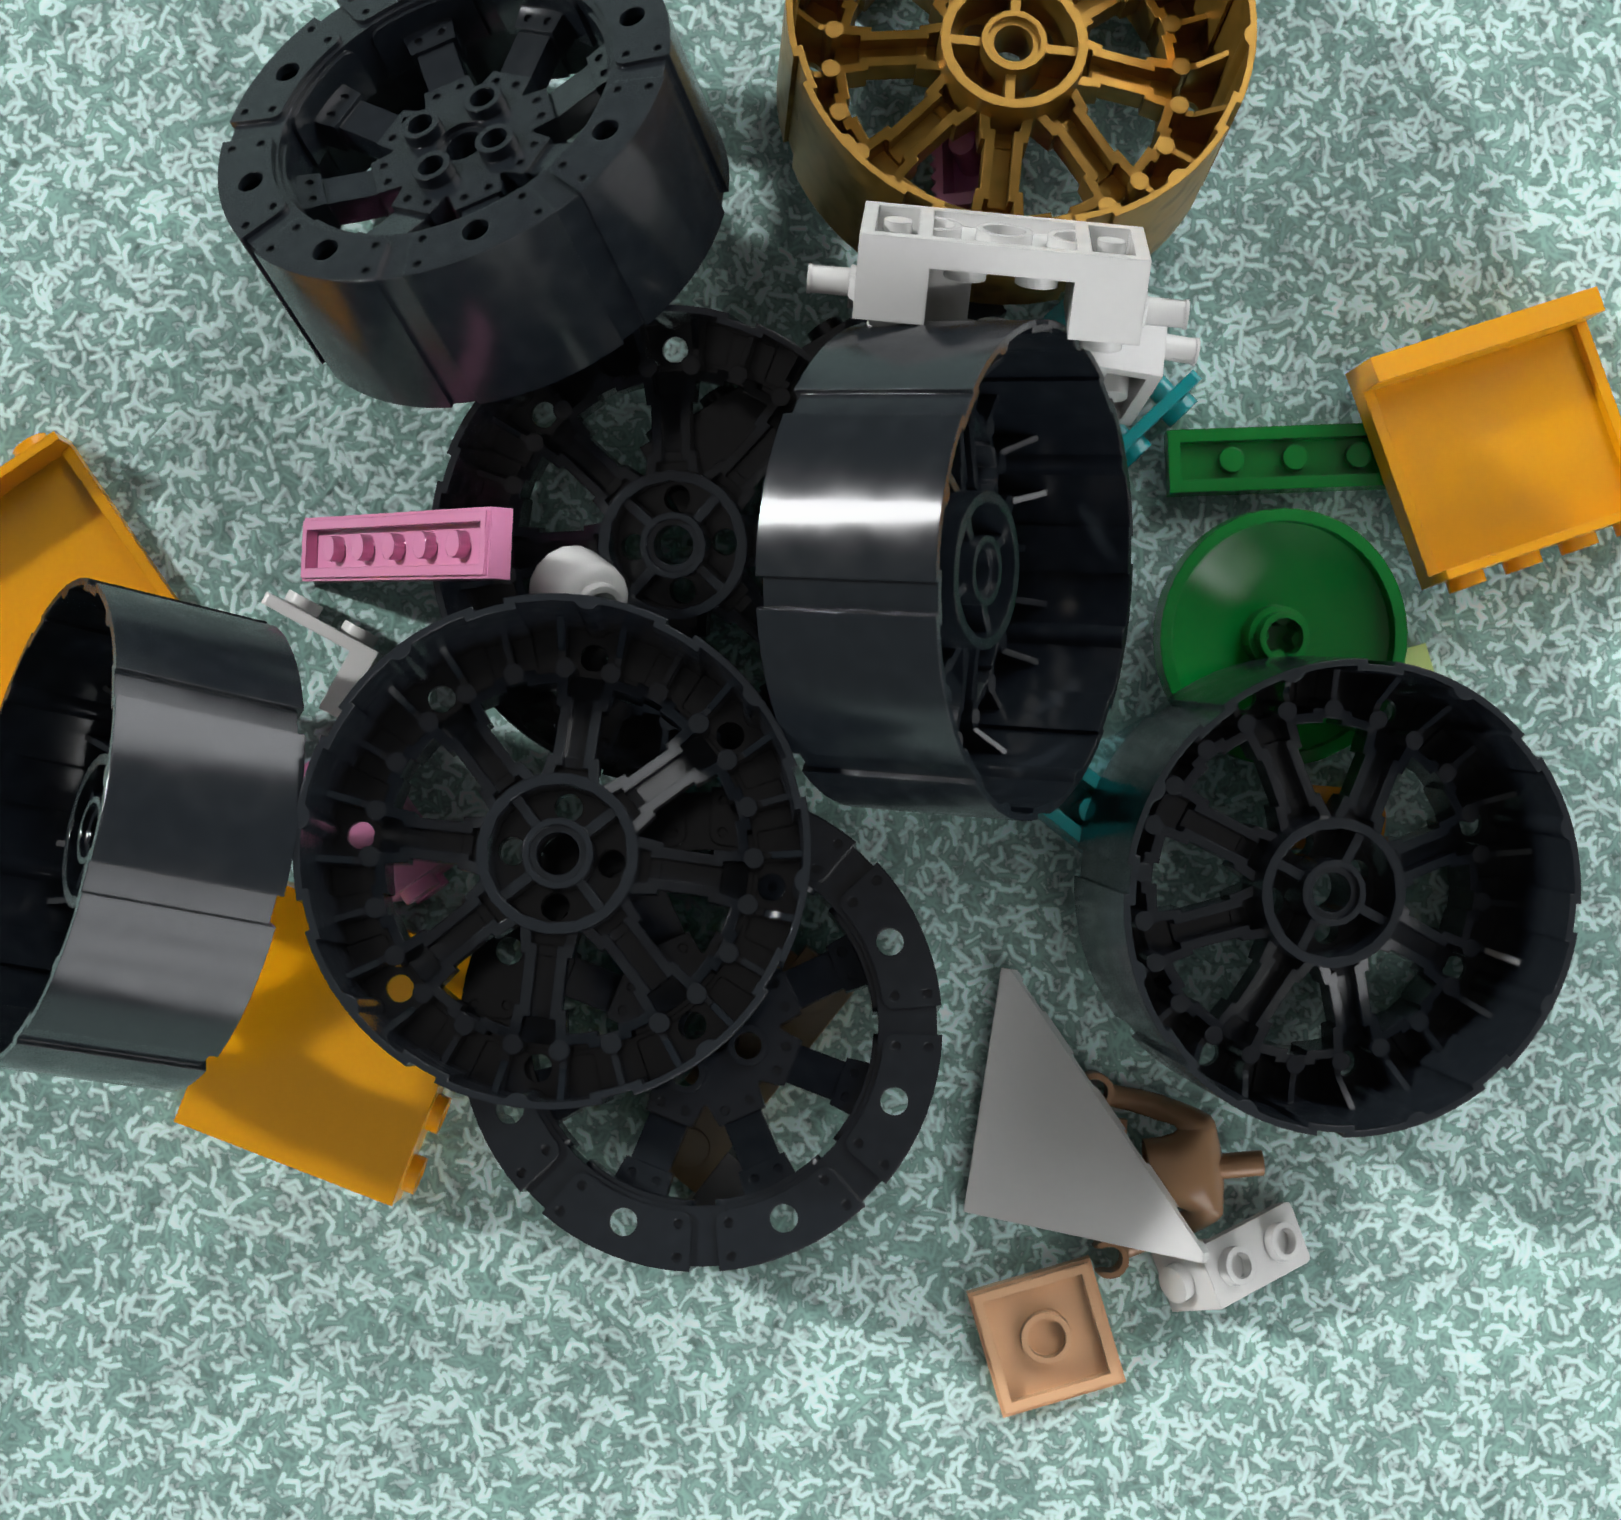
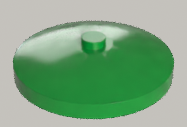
(1276, 590)

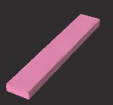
(409, 546)

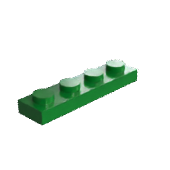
(1269, 460)

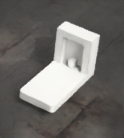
(350, 636)
(1238, 1262)

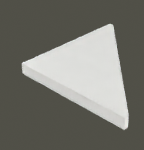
(1054, 1147)

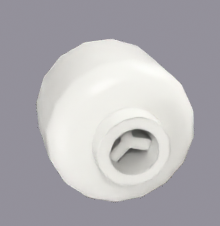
(578, 572)

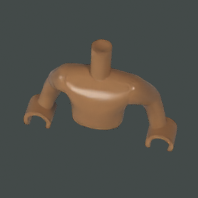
(1184, 1160)

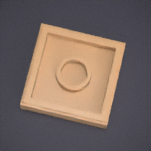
(1046, 1336)

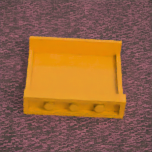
(1496, 440)
(54, 531)
(312, 1084)

